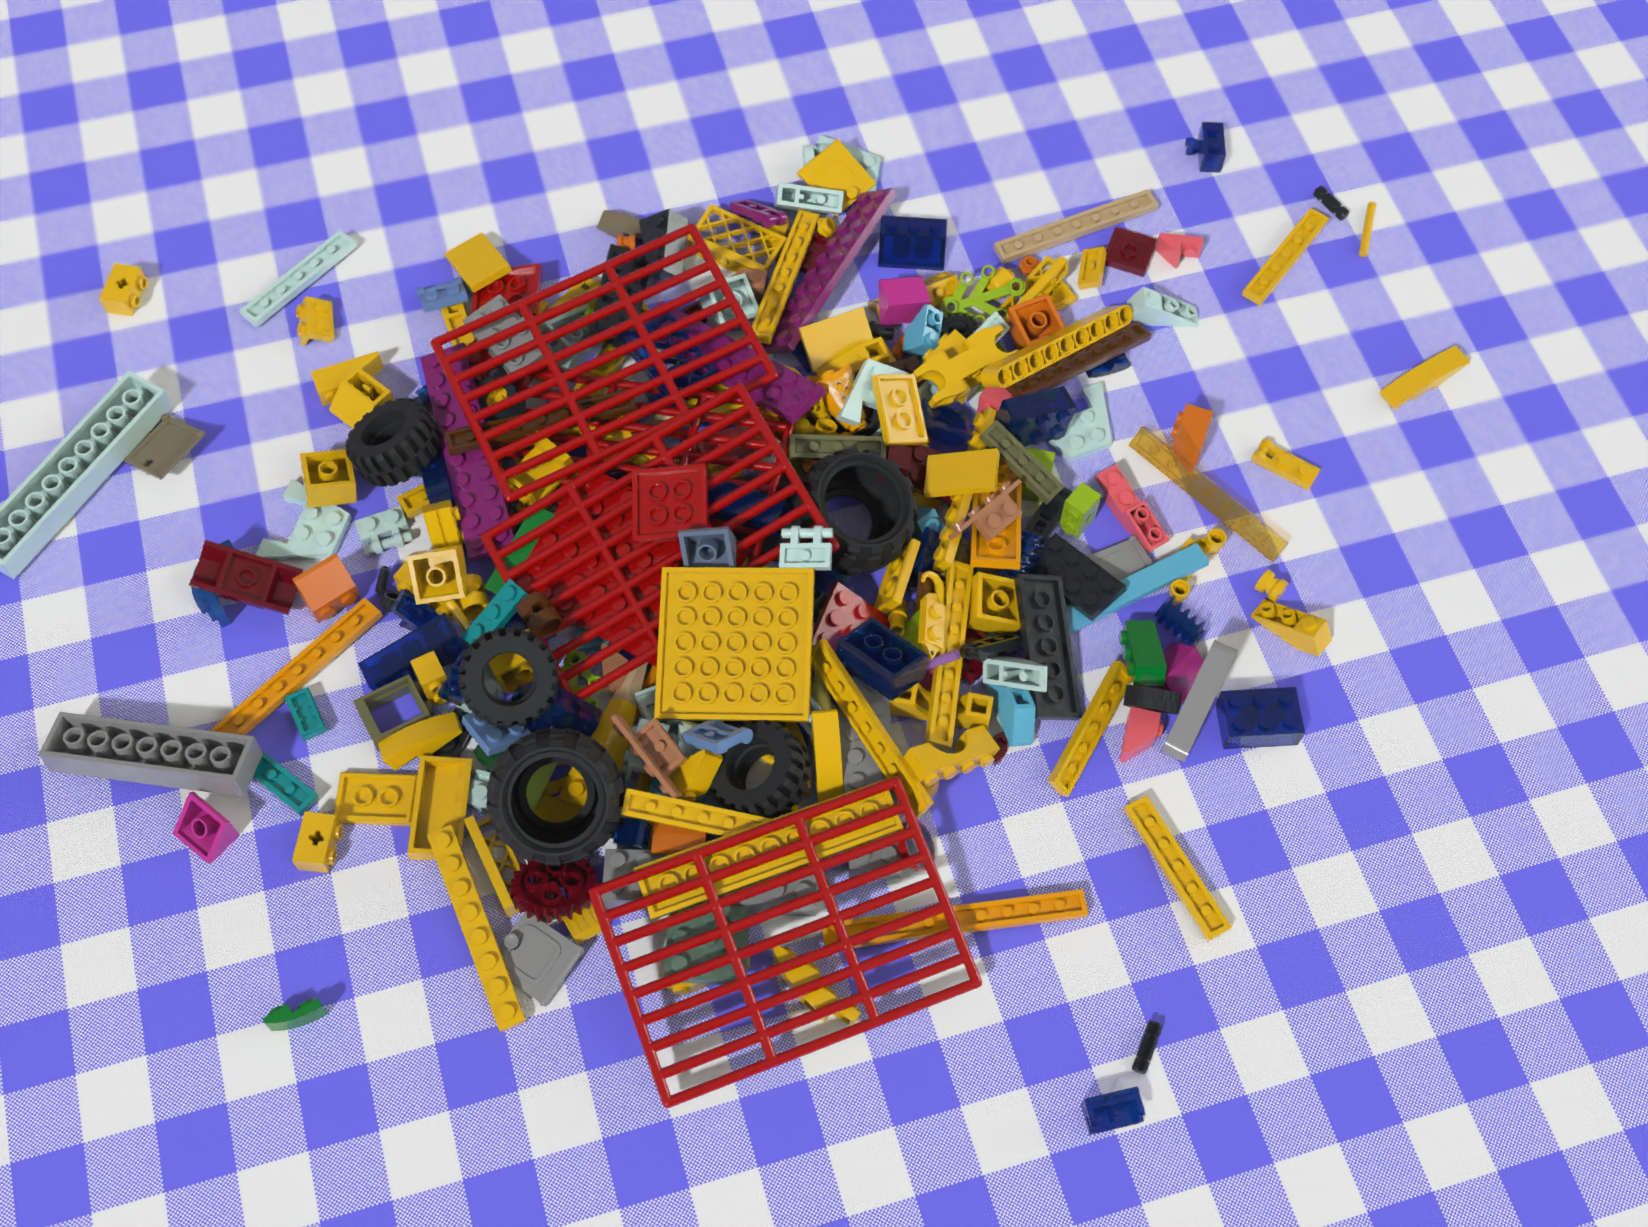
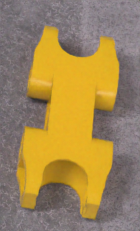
(953, 373)

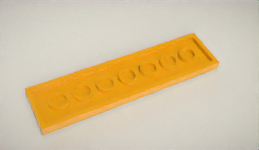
(1005, 547)

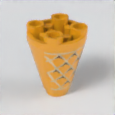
(837, 388)

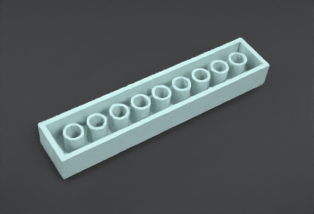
(77, 468)

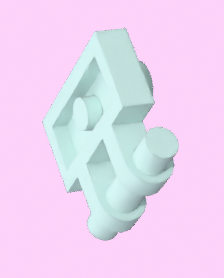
(381, 526)
(806, 555)

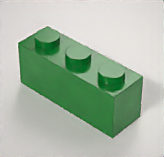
(1143, 653)

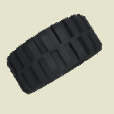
(393, 442)
(508, 712)
(782, 786)

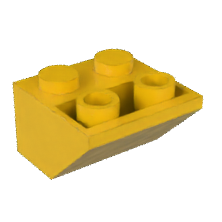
(357, 396)

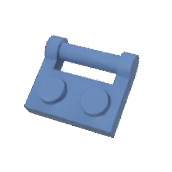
(442, 295)
(717, 736)

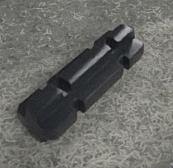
(1331, 203)
(1147, 1047)

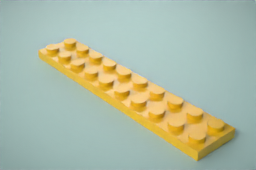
(767, 843)

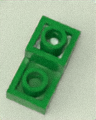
(285, 1018)

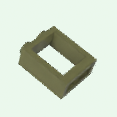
(386, 695)

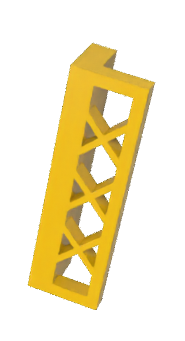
(1044, 283)
(937, 286)
(490, 863)

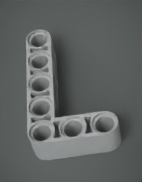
(1199, 700)

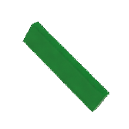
(495, 582)

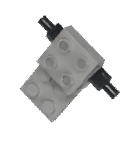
(508, 344)

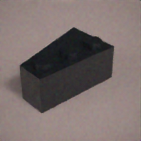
(658, 226)

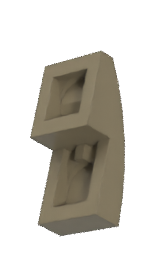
(619, 223)

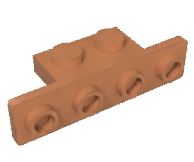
(994, 517)
(656, 750)

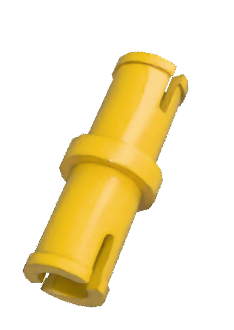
(898, 618)

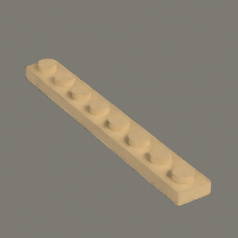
(1075, 226)

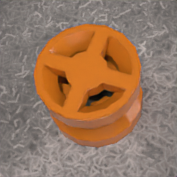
(627, 242)

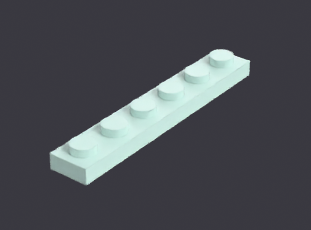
(298, 278)

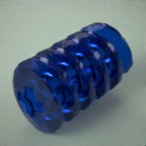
(1028, 551)
(1180, 622)

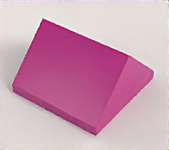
(901, 299)
(1182, 668)
(204, 829)

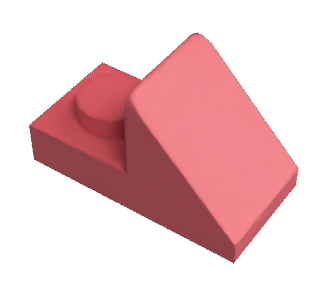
(1173, 246)

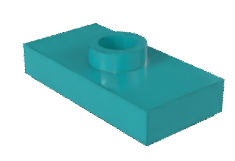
(305, 714)

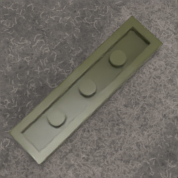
(818, 446)
(1022, 462)

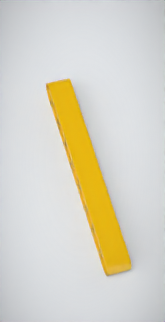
(1056, 346)

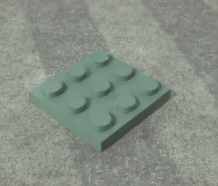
(709, 950)

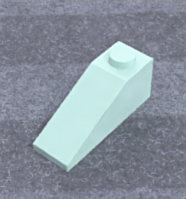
(811, 199)
(1015, 673)

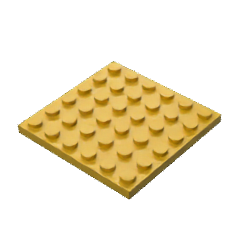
(735, 644)

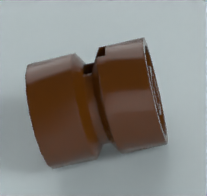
(539, 614)

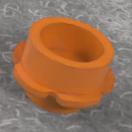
(1024, 265)

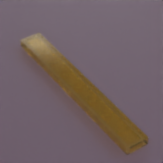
(1208, 494)

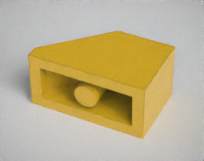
(696, 774)

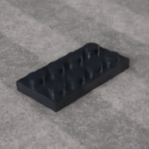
(1084, 582)

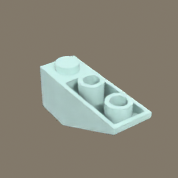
(1161, 310)

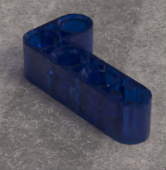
(437, 480)

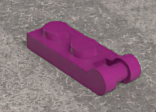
(758, 212)

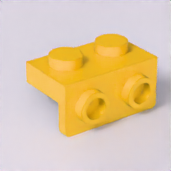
(315, 320)

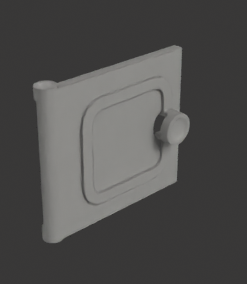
(1123, 558)
(540, 960)

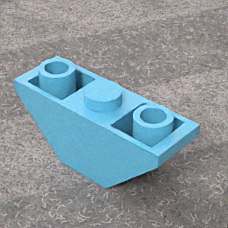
(1015, 713)

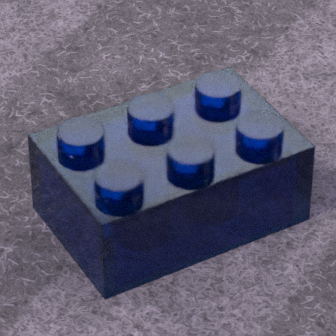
(1037, 415)
(882, 658)
(1259, 718)

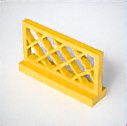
(730, 259)

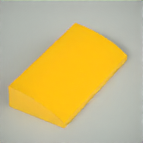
(438, 801)

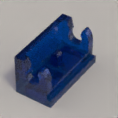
(1113, 1110)

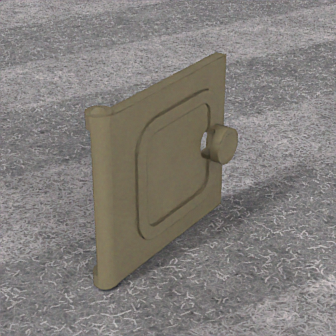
(164, 447)

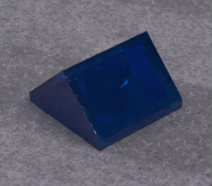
(946, 425)

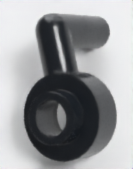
(387, 597)

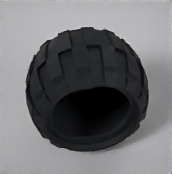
(888, 502)
(554, 841)

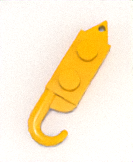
(932, 617)

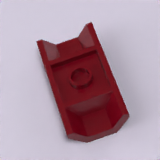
(913, 464)
(245, 578)

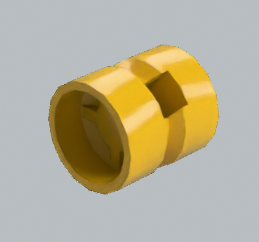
(475, 598)

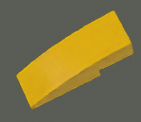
(419, 739)

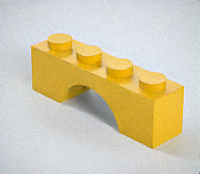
(971, 710)
(972, 750)

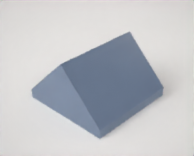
(708, 547)

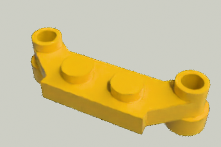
(1209, 545)

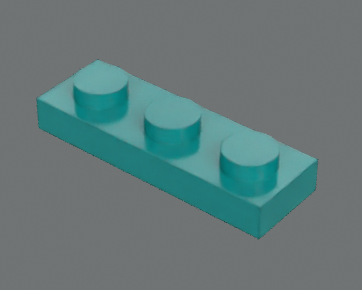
(497, 612)
(284, 785)

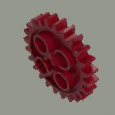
(553, 889)

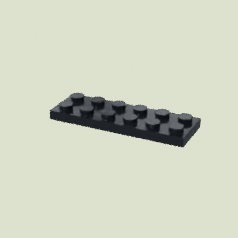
(612, 297)
(1048, 643)

